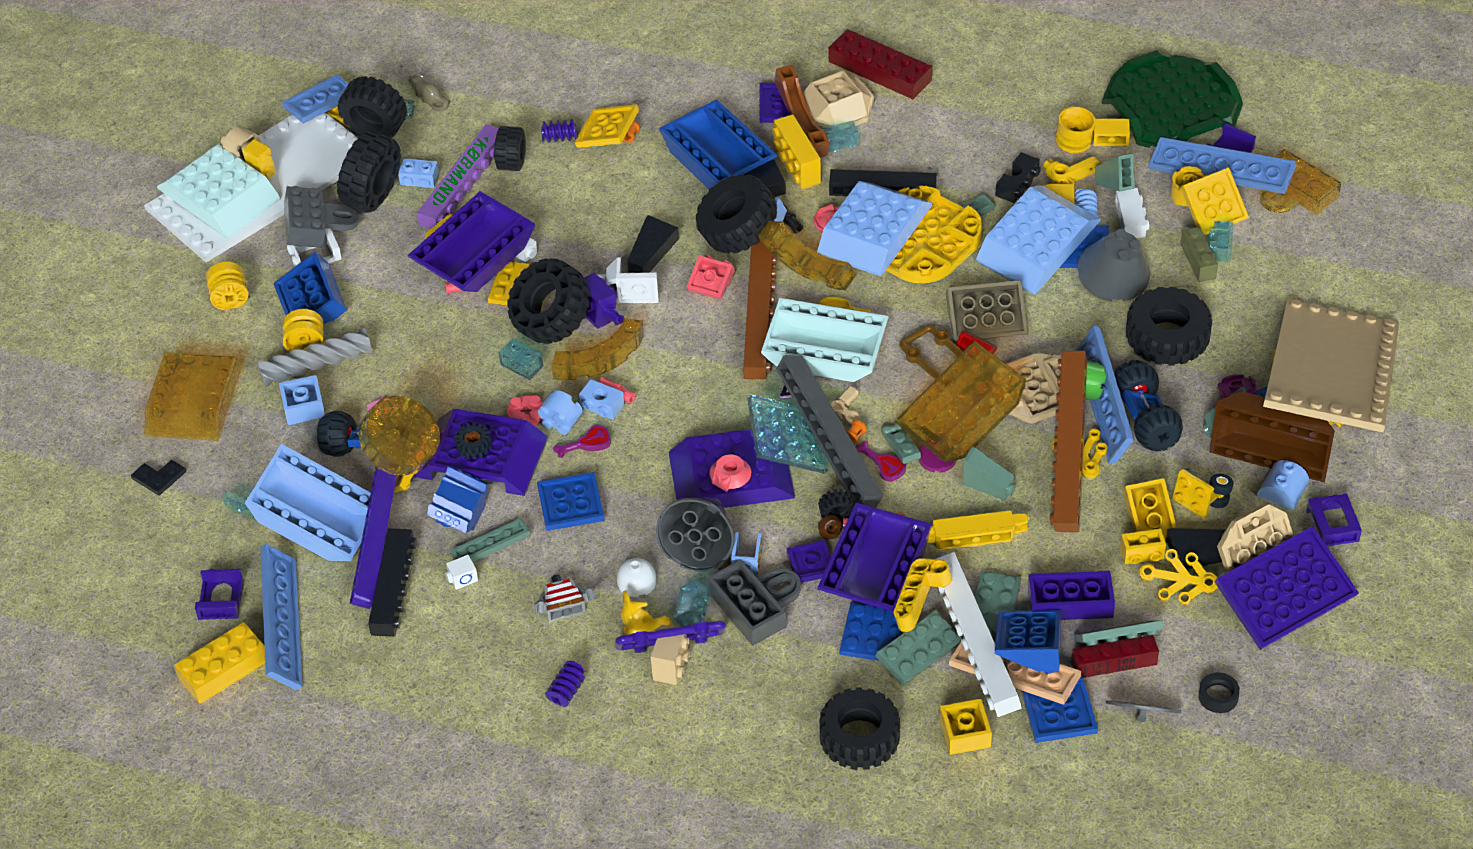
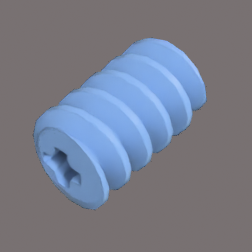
(1087, 200)

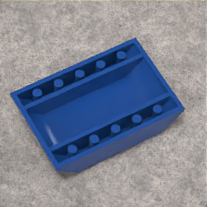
(714, 144)

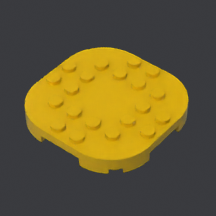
(940, 240)

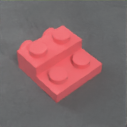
(710, 277)

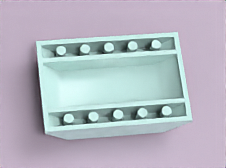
(221, 190)
(830, 339)

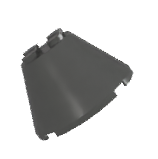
(1114, 267)
(696, 533)

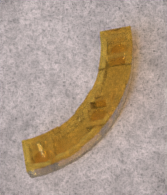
(805, 260)
(599, 358)

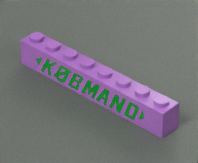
(459, 178)

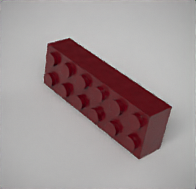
(880, 64)

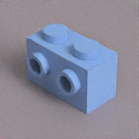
(418, 173)

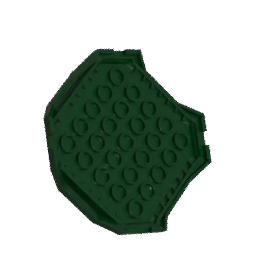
(1172, 97)

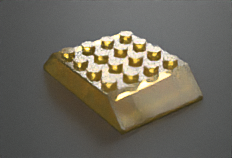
(192, 395)
(963, 404)

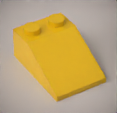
(1149, 506)

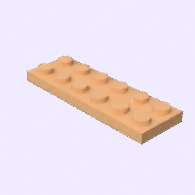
(1052, 686)

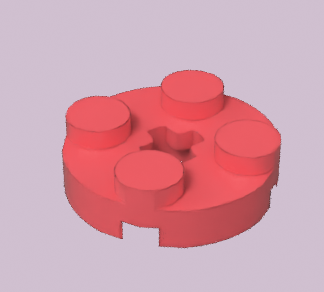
(525, 403)

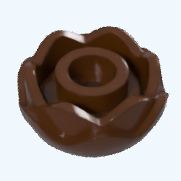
(823, 526)

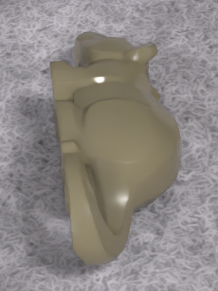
(429, 93)

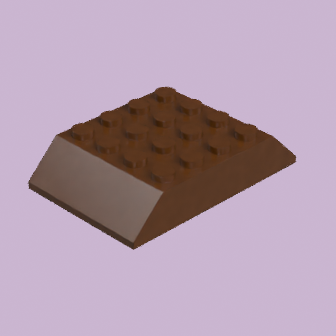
(1267, 435)

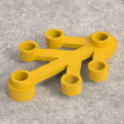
(1093, 463)
(1182, 577)

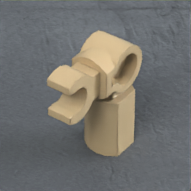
(842, 403)

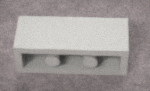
(1131, 212)

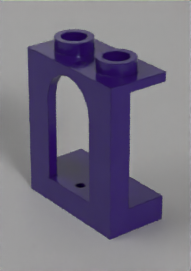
(1335, 535)
(210, 609)

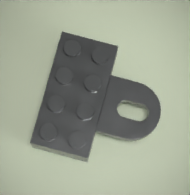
(309, 217)
(752, 601)

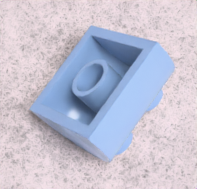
(1284, 484)

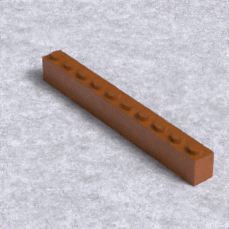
(759, 311)
(1069, 442)

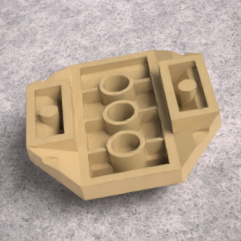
(838, 100)
(1040, 389)
(1259, 527)

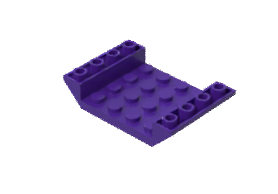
(513, 451)

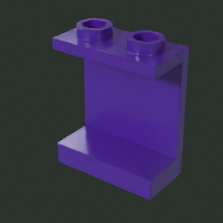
(1235, 139)

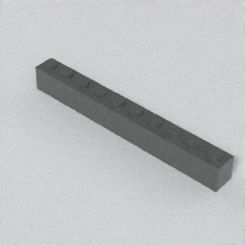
(828, 430)

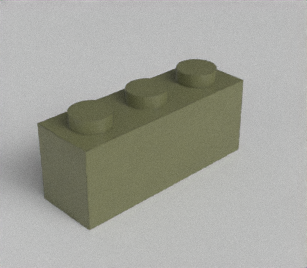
(1199, 254)

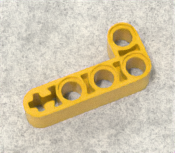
(920, 577)

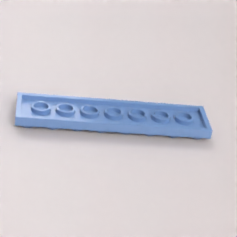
(1246, 168)
(1108, 408)
(281, 617)

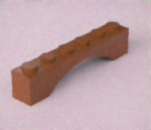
(790, 91)

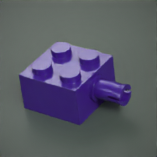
(601, 303)

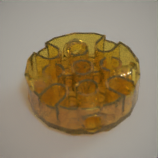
(399, 435)

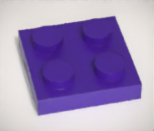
(809, 560)

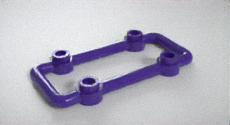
(641, 640)

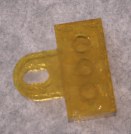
(1307, 188)

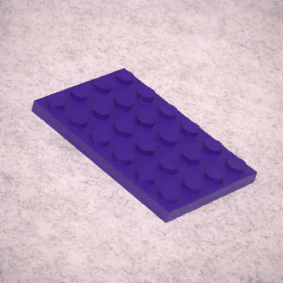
(1286, 587)

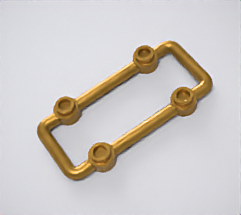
(913, 354)

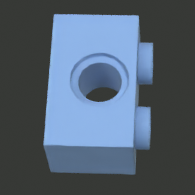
(601, 399)

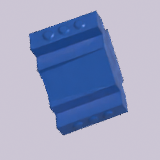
(459, 500)

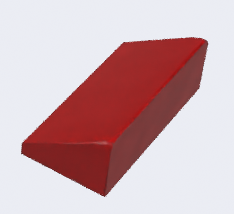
(967, 338)

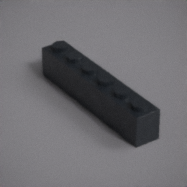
(843, 181)
(392, 582)

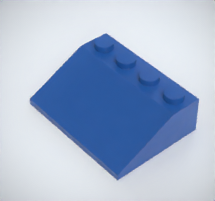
(311, 288)
(1030, 638)

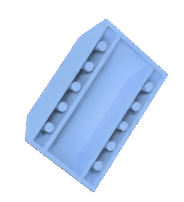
(871, 227)
(1035, 237)
(310, 505)

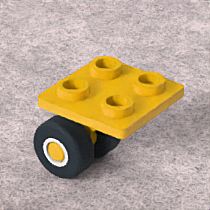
(1199, 495)

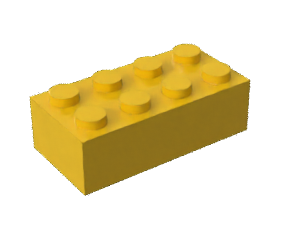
(796, 152)
(221, 662)

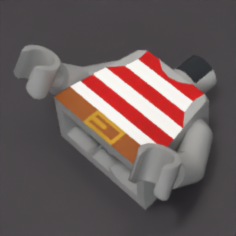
(563, 599)

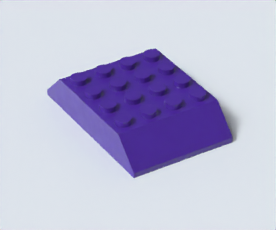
(474, 243)
(696, 455)
(874, 556)

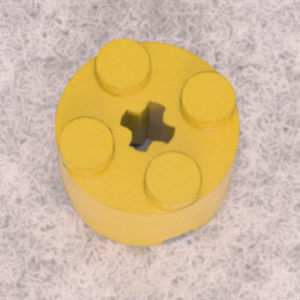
(1184, 176)

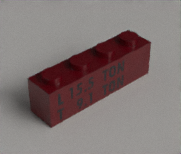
(1115, 656)

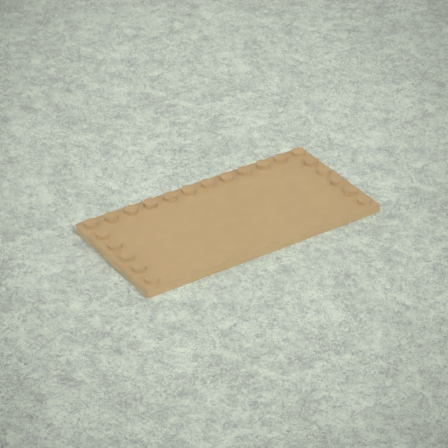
(1333, 365)

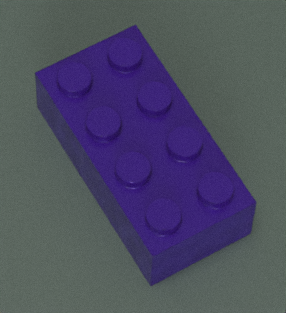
(1073, 593)

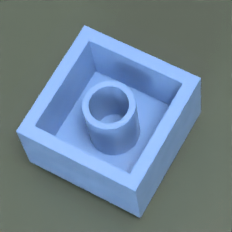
(302, 400)

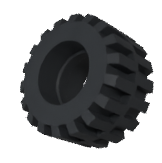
(509, 148)

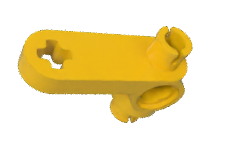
(1062, 174)

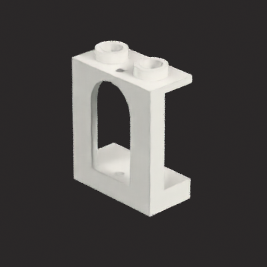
(329, 240)

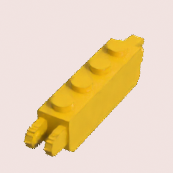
(977, 529)

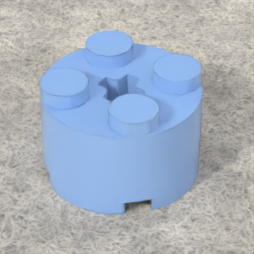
(559, 412)

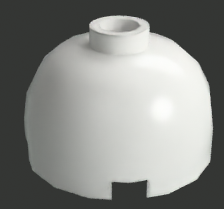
(636, 577)

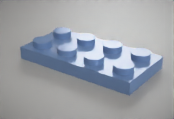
(316, 99)

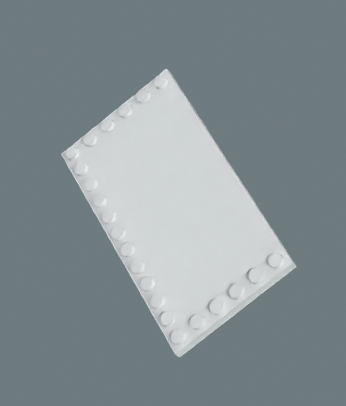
(302, 156)

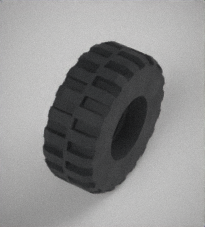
(368, 171)
(717, 211)
(531, 290)
(1163, 344)

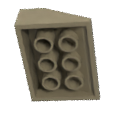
(987, 310)

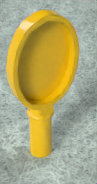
(840, 303)

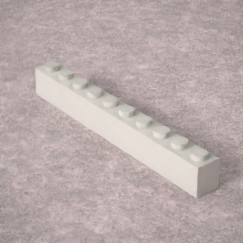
(978, 641)

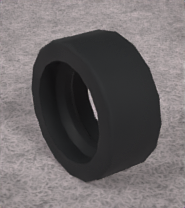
(1212, 704)

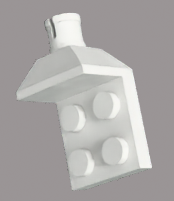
(631, 286)

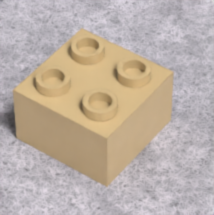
(669, 657)

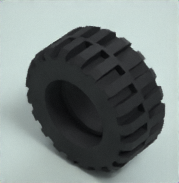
(372, 106)
(865, 750)

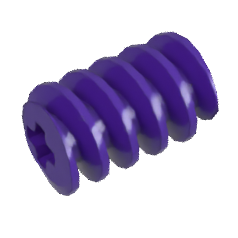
(559, 131)
(566, 683)

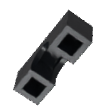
(1024, 170)

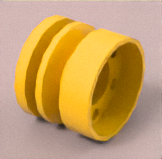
(1075, 129)
(226, 285)

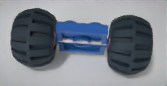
(1155, 424)
(337, 434)

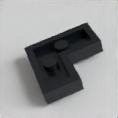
(158, 480)

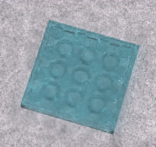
(784, 435)

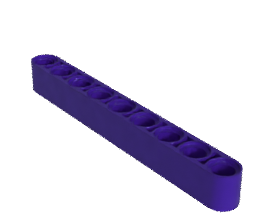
(373, 539)

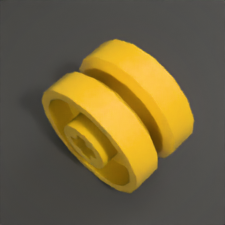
(302, 329)

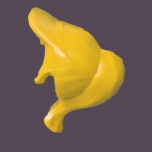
(639, 619)

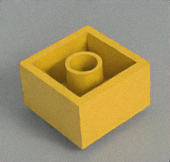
(965, 726)

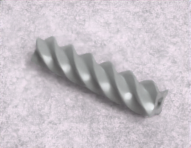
(314, 357)

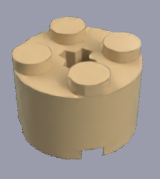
(238, 139)

